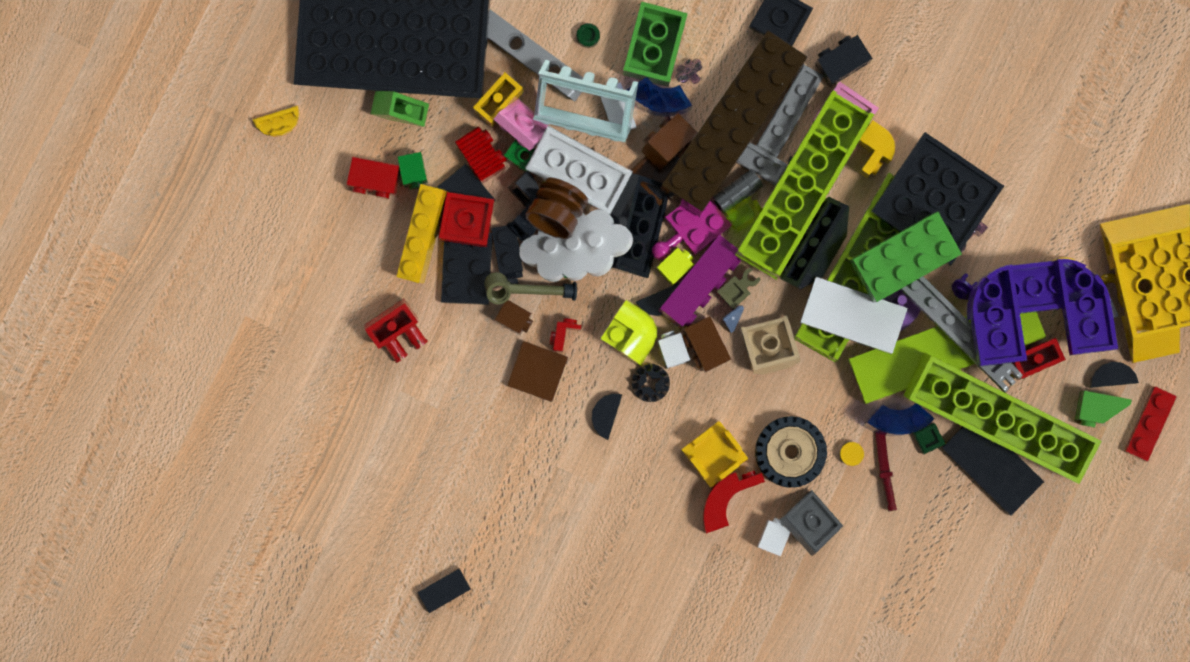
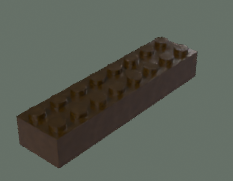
(733, 123)

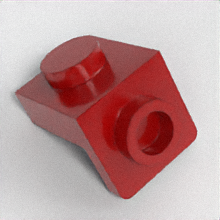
(557, 338)

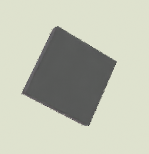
(811, 523)

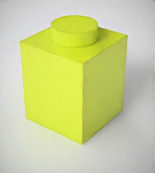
(676, 266)

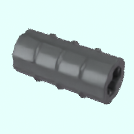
(738, 191)

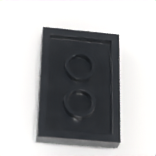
(465, 272)

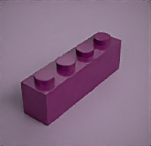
(699, 282)

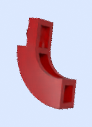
(717, 500)

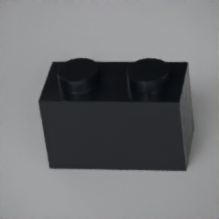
(843, 60)

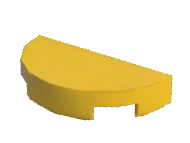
(278, 123)

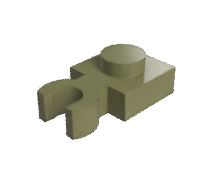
(736, 291)

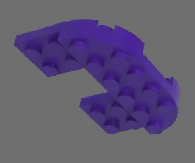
(1039, 287)

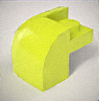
(631, 333)

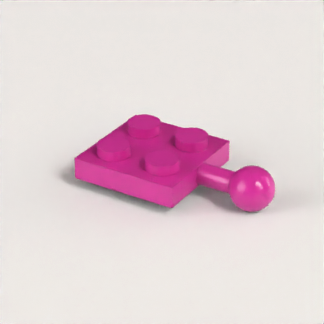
(692, 230)

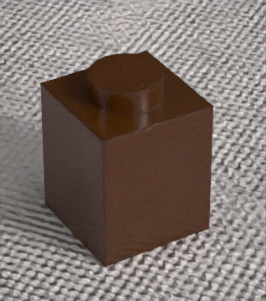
(514, 318)

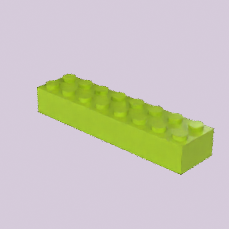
(1002, 418)

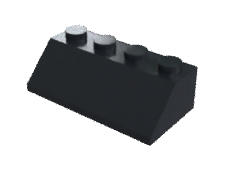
(643, 218)

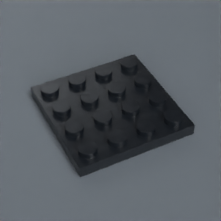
(941, 182)

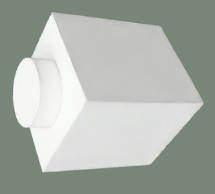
(673, 349)
(774, 537)

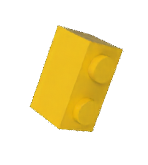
(497, 98)

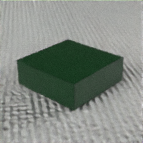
(928, 438)

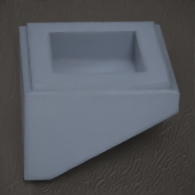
(732, 319)

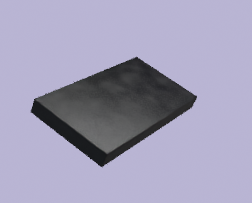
(993, 468)

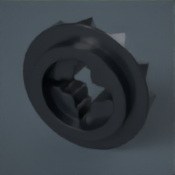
(646, 393)

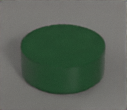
(588, 35)

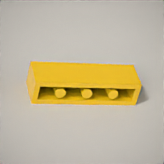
(422, 234)

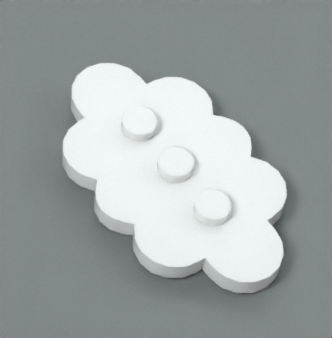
(586, 251)

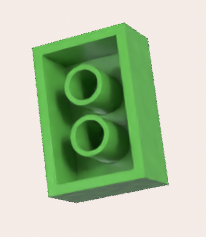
(655, 44)

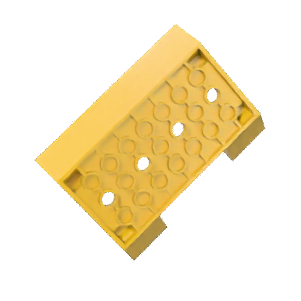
(1158, 251)

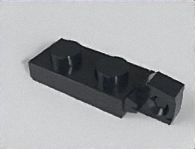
(507, 253)

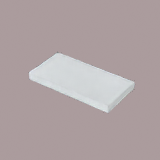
(581, 166)
(853, 315)

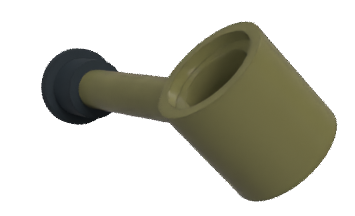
(502, 295)

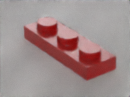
(1150, 424)

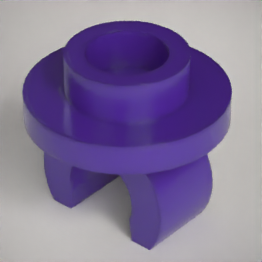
(962, 288)

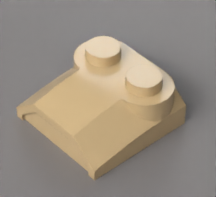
(770, 346)

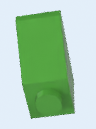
(399, 108)
(1098, 408)

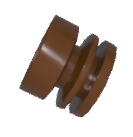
(557, 208)

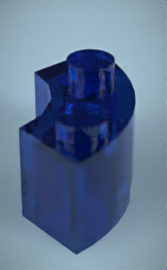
(661, 101)
(898, 422)

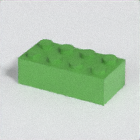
(905, 257)

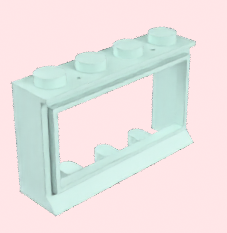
(579, 122)

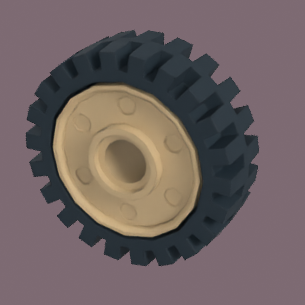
(810, 452)

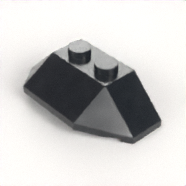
(818, 244)

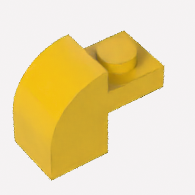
(881, 145)

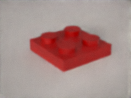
(466, 219)

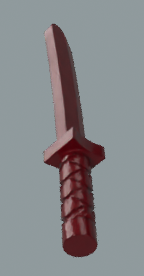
(885, 473)

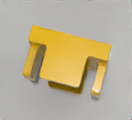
(715, 454)

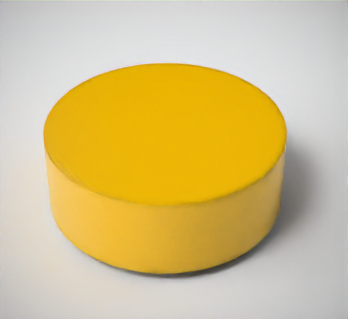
(851, 453)

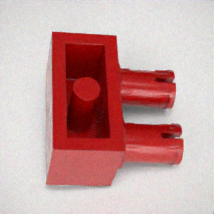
(392, 323)

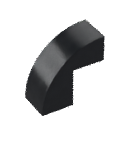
(525, 190)

